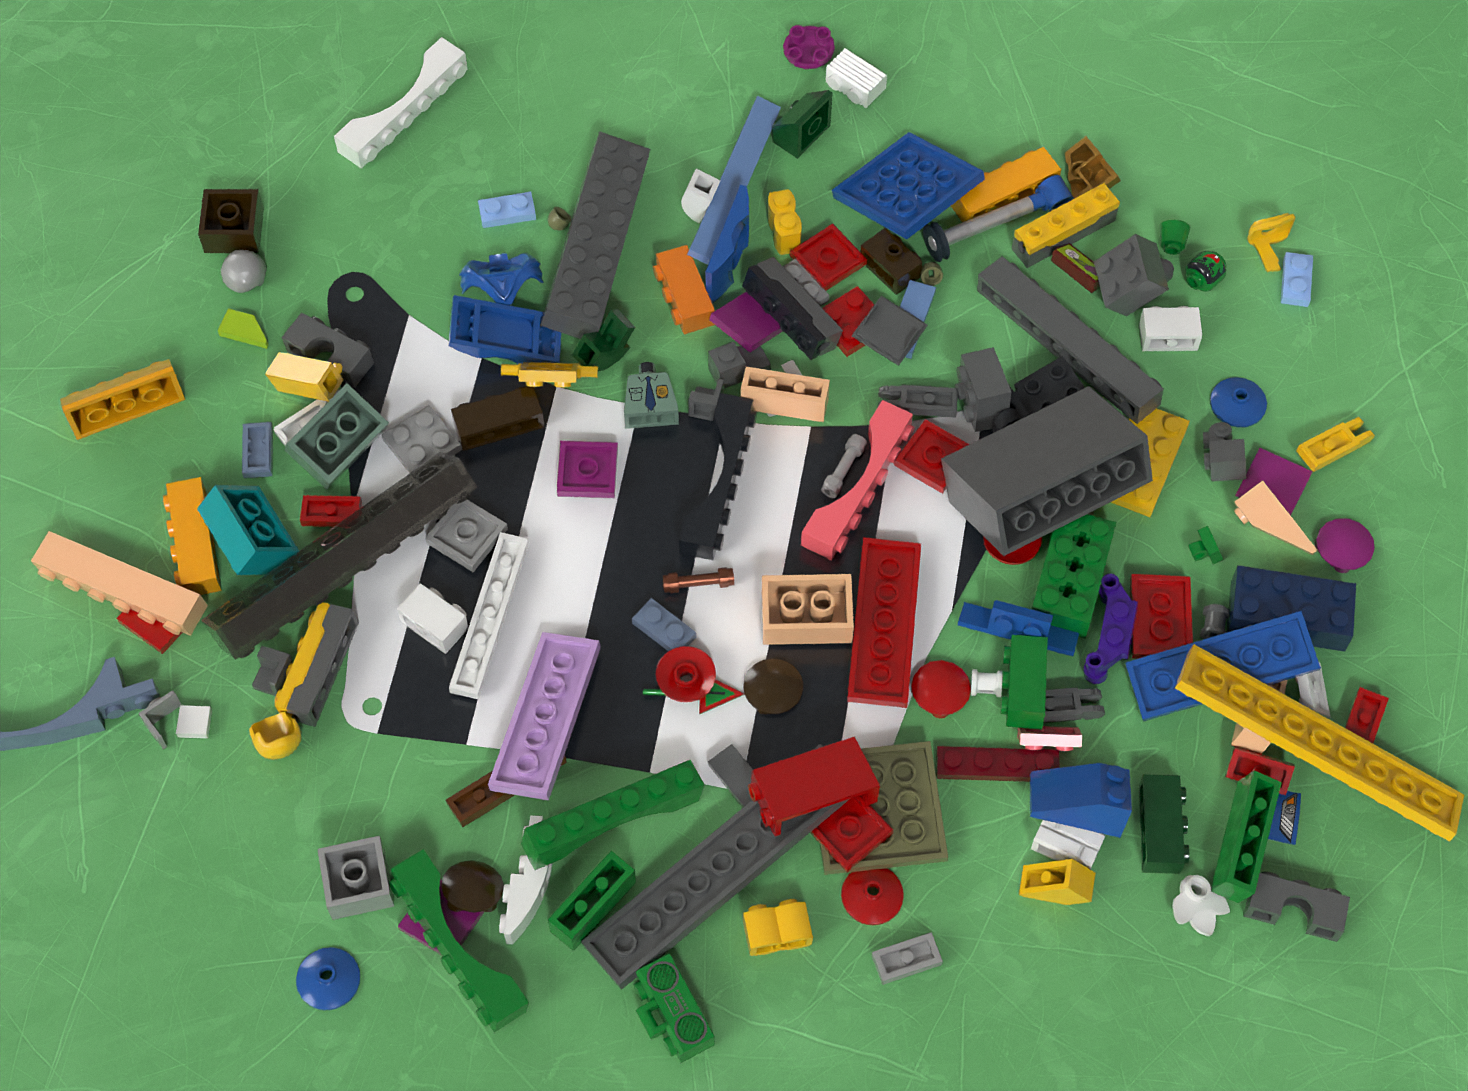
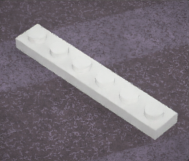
(489, 616)

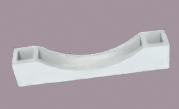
(368, 135)

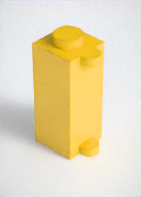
(305, 376)

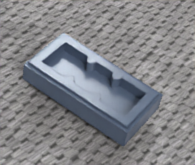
(257, 450)

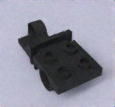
(1038, 391)

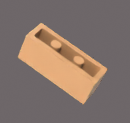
(786, 393)

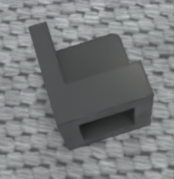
(704, 401)
(272, 670)

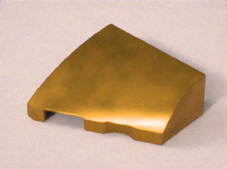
(1088, 168)

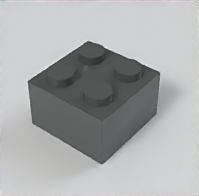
(1131, 275)
(982, 387)

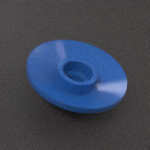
(1234, 410)
(334, 991)

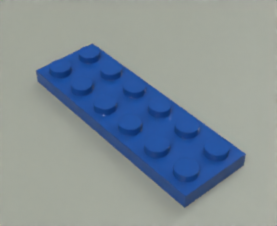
(1265, 651)

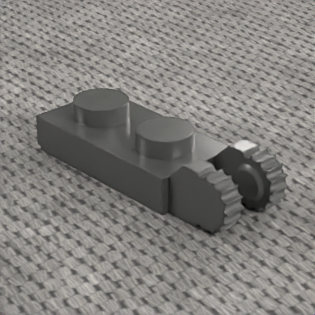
(922, 399)
(1066, 704)

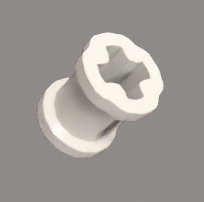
(986, 683)

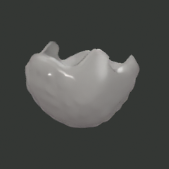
(243, 271)

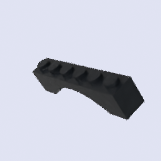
(704, 524)

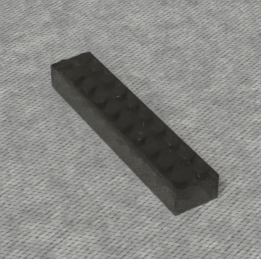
(339, 555)

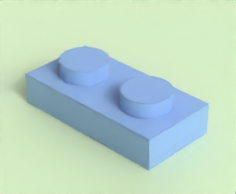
(507, 209)
(1296, 279)

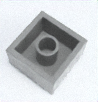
(355, 877)

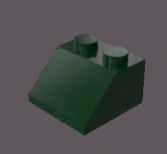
(803, 122)

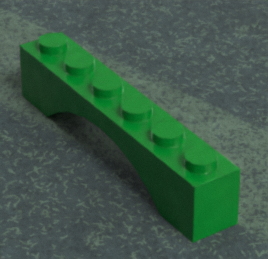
(567, 831)
(492, 992)

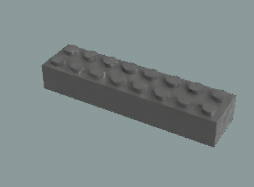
(595, 236)

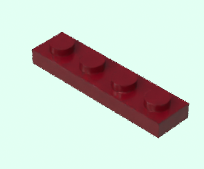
(992, 763)

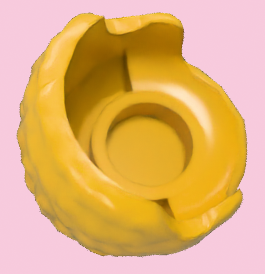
(276, 736)

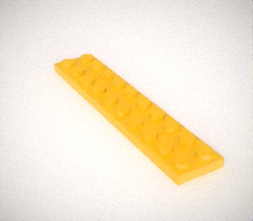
(1321, 742)

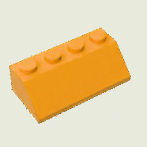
(122, 399)

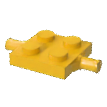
(538, 372)

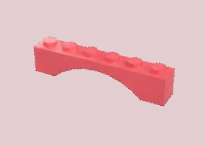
(830, 524)

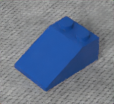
(1083, 797)

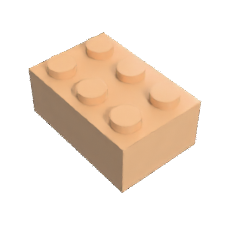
(807, 609)

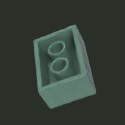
(336, 436)

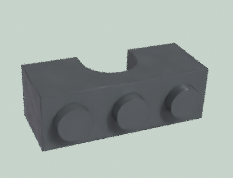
(311, 337)
(1324, 908)

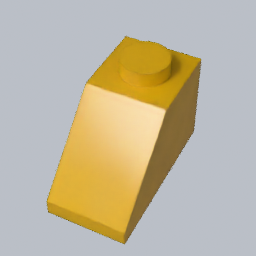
(1058, 882)

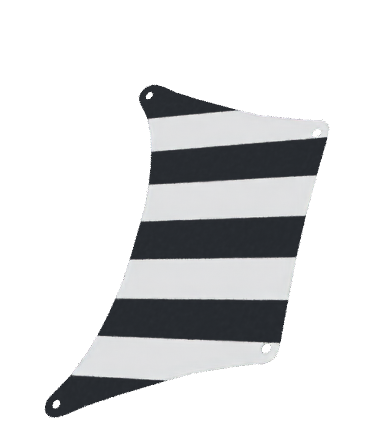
(606, 557)

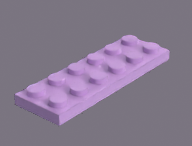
(544, 716)

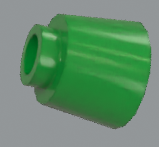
(1174, 236)

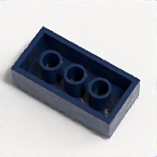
(1268, 594)

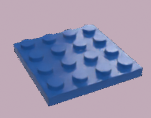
(908, 185)

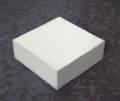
(194, 721)

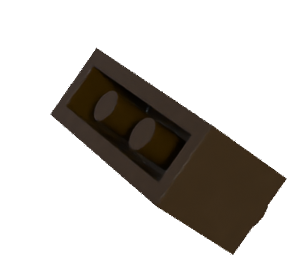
(497, 417)

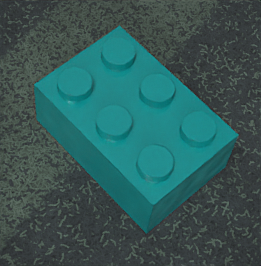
(246, 529)

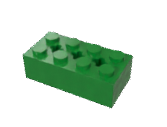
(1074, 572)

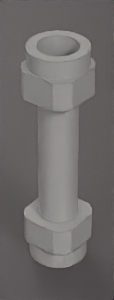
(833, 483)

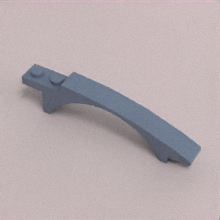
(104, 700)

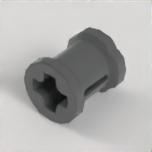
(1215, 620)

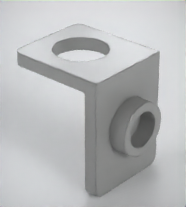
(156, 711)

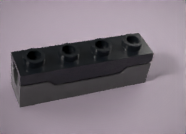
(792, 308)

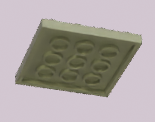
(908, 804)

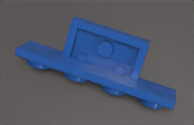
(1011, 619)

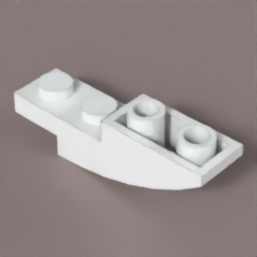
(523, 895)

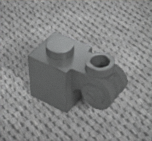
(1226, 455)

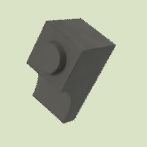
(730, 361)

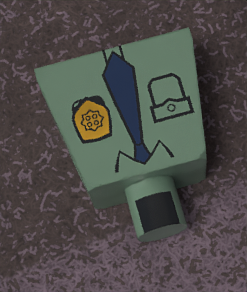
(650, 399)

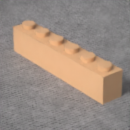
(119, 583)

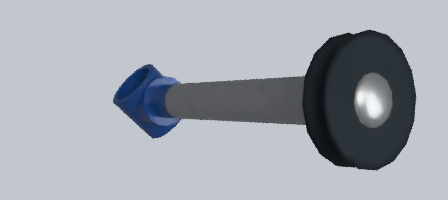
(1048, 196)

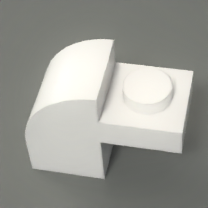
(699, 195)

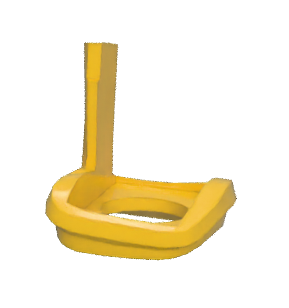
(1281, 227)

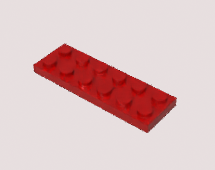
(884, 623)

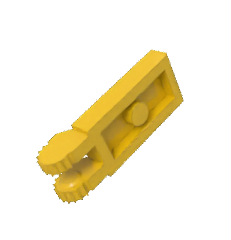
(1333, 444)

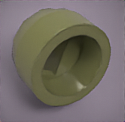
(558, 219)
(938, 274)

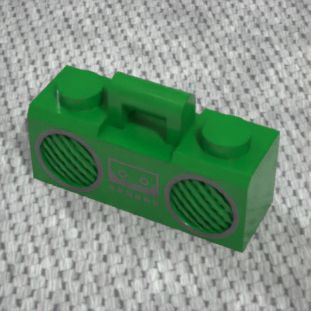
(682, 1018)

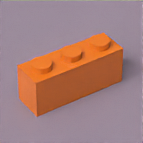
(683, 289)

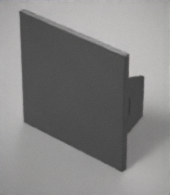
(889, 330)

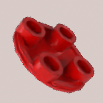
(941, 688)

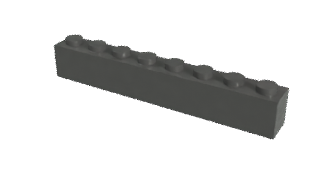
(1067, 336)

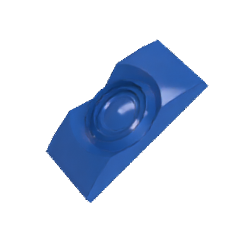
(729, 247)
(501, 331)

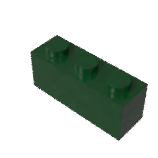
(1162, 824)

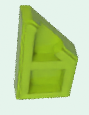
(242, 328)

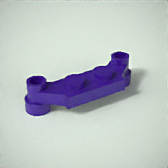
(1115, 632)

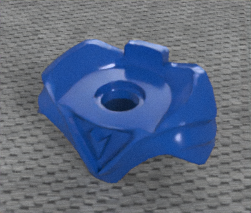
(500, 276)

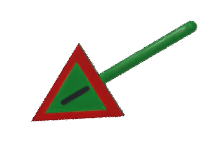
(716, 697)

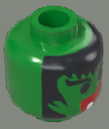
(1206, 270)

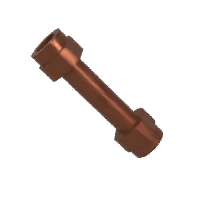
(723, 577)

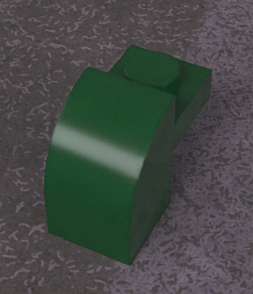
(607, 344)

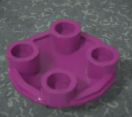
(809, 46)
(1345, 544)

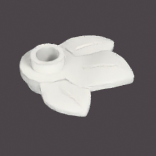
(1198, 907)

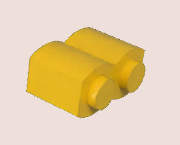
(784, 221)
(777, 927)

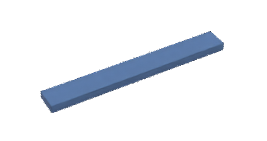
(737, 172)

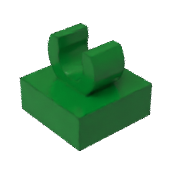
(1205, 547)

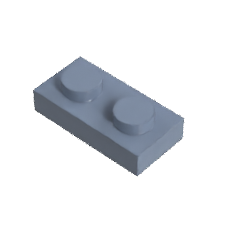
(663, 626)

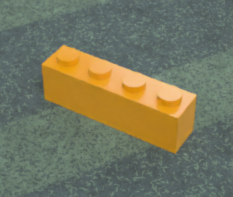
(1007, 184)
(192, 538)

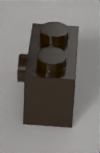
(891, 260)

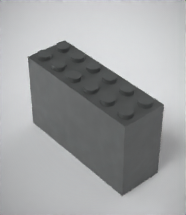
(1047, 470)

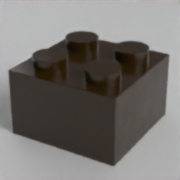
(230, 220)

